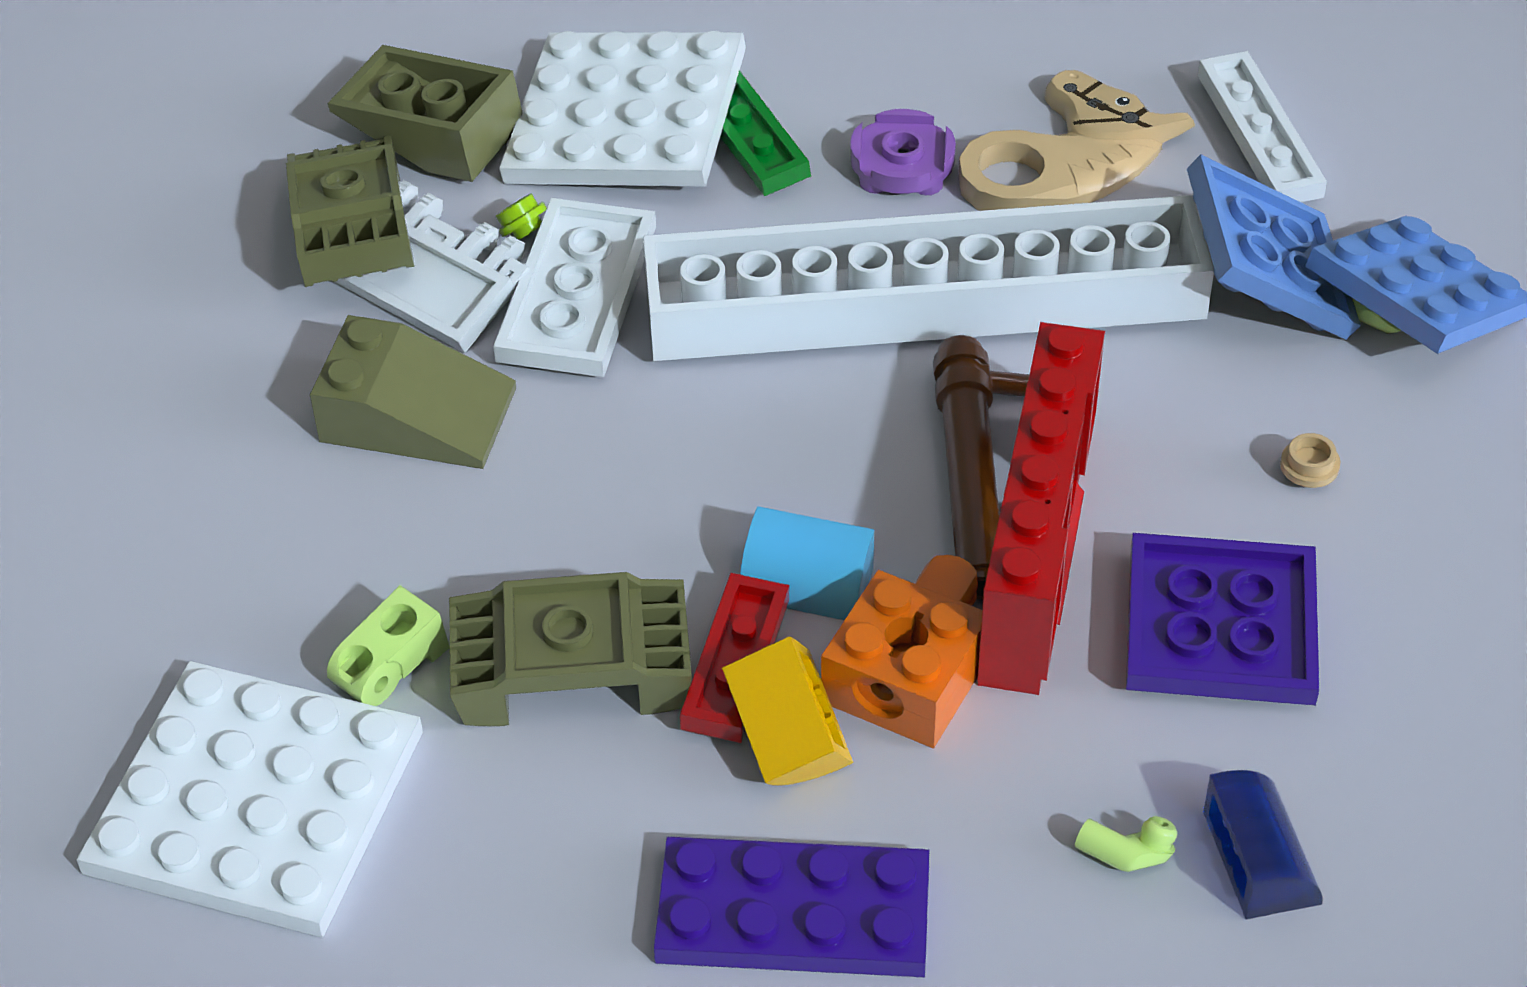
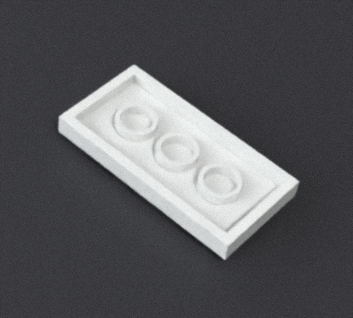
(576, 288)

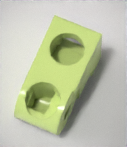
(387, 647)

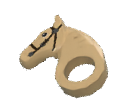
(1105, 148)

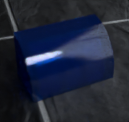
(1258, 844)

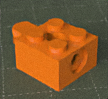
(908, 650)

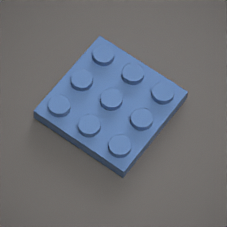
(1262, 246)
(1421, 282)

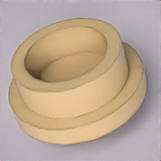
(1310, 461)

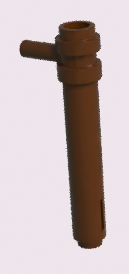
(964, 397)

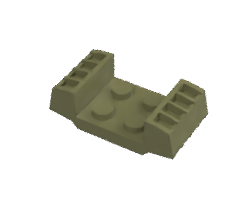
(347, 211)
(568, 638)

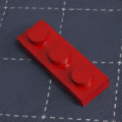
(743, 624)

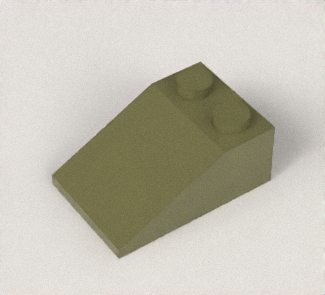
(436, 108)
(408, 395)

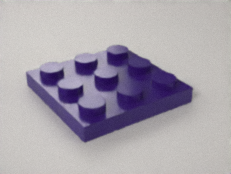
(1223, 619)

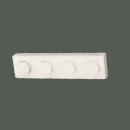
(1261, 126)

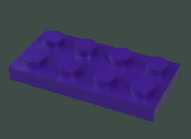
(793, 907)

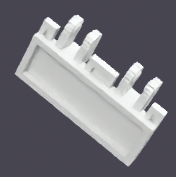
(449, 289)

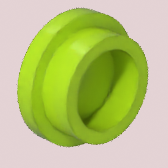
(521, 217)

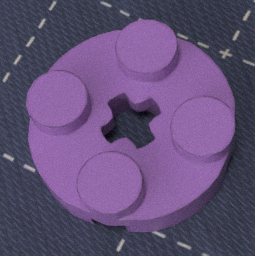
(919, 171)

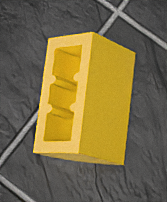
(787, 714)

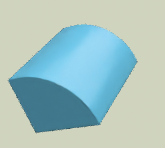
(818, 558)

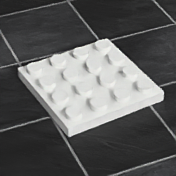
(624, 109)
(252, 798)

